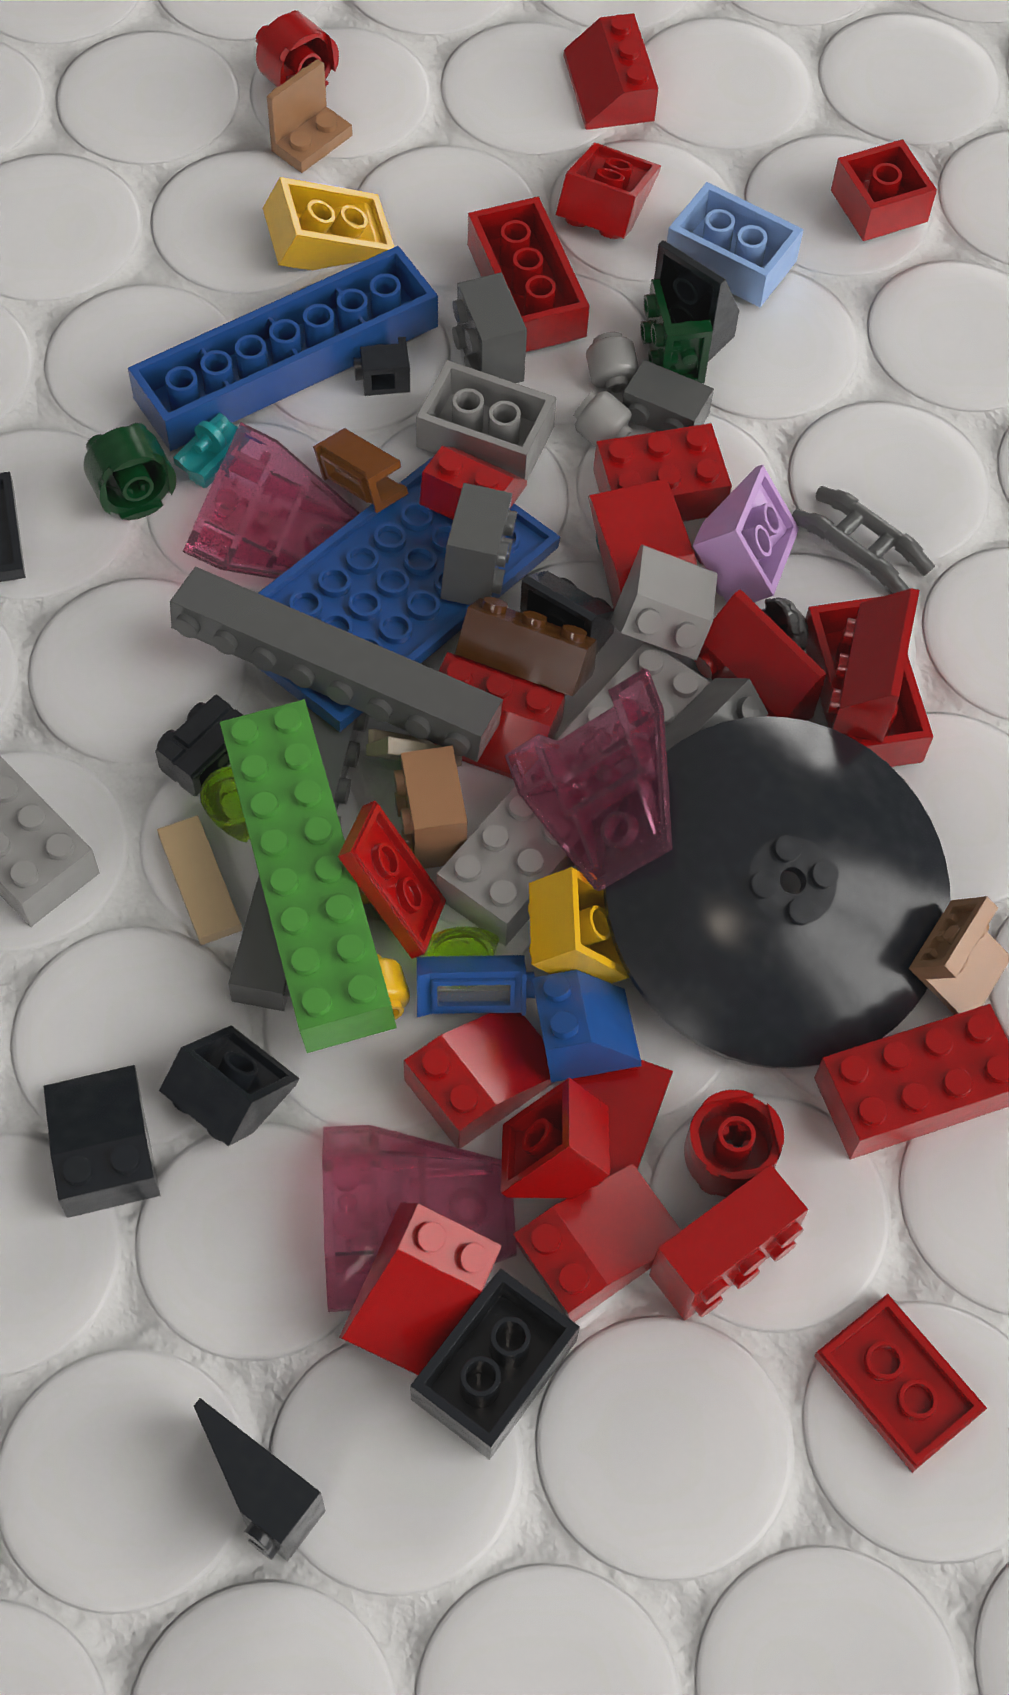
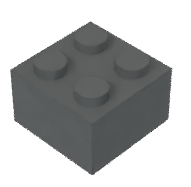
(490, 328)
(478, 545)

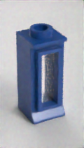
(473, 984)

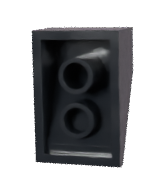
(696, 294)
(99, 1142)
(271, 1497)

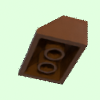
(527, 646)

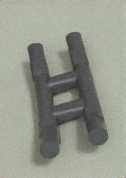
(871, 557)

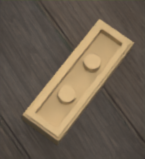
(199, 880)

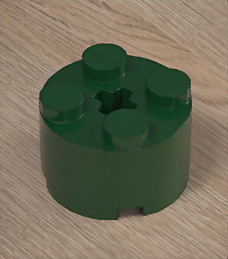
(129, 471)

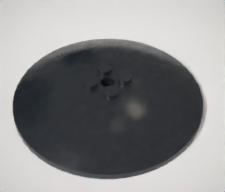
(739, 956)

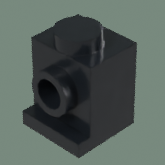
(383, 368)

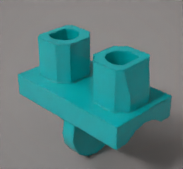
(206, 450)

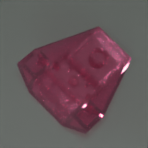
(264, 509)
(603, 785)
(375, 1170)

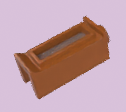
(360, 468)

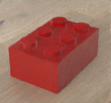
(683, 455)
(729, 1244)

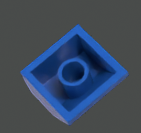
(584, 1025)

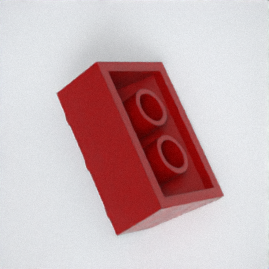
(612, 74)
(752, 646)
(873, 665)
(525, 711)

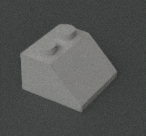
(667, 602)

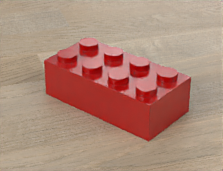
(527, 251)
(909, 728)
(917, 1081)

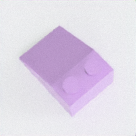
(748, 538)

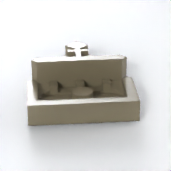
(391, 745)

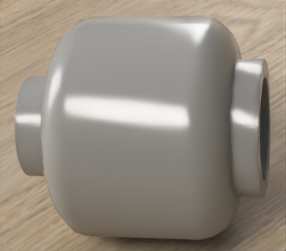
(612, 361)
(602, 418)

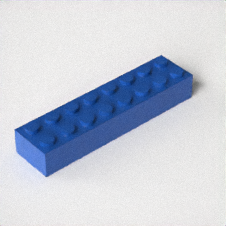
(283, 346)

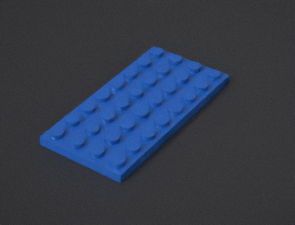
(385, 583)

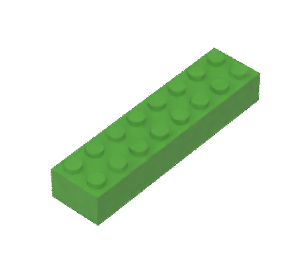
(306, 887)

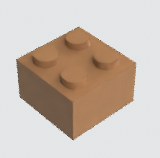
(430, 805)

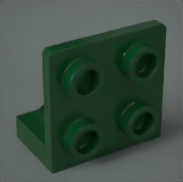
(675, 346)

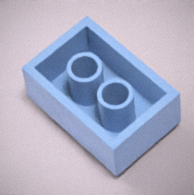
(737, 242)

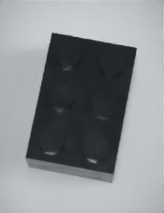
(494, 1363)

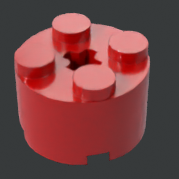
(293, 44)
(749, 1125)

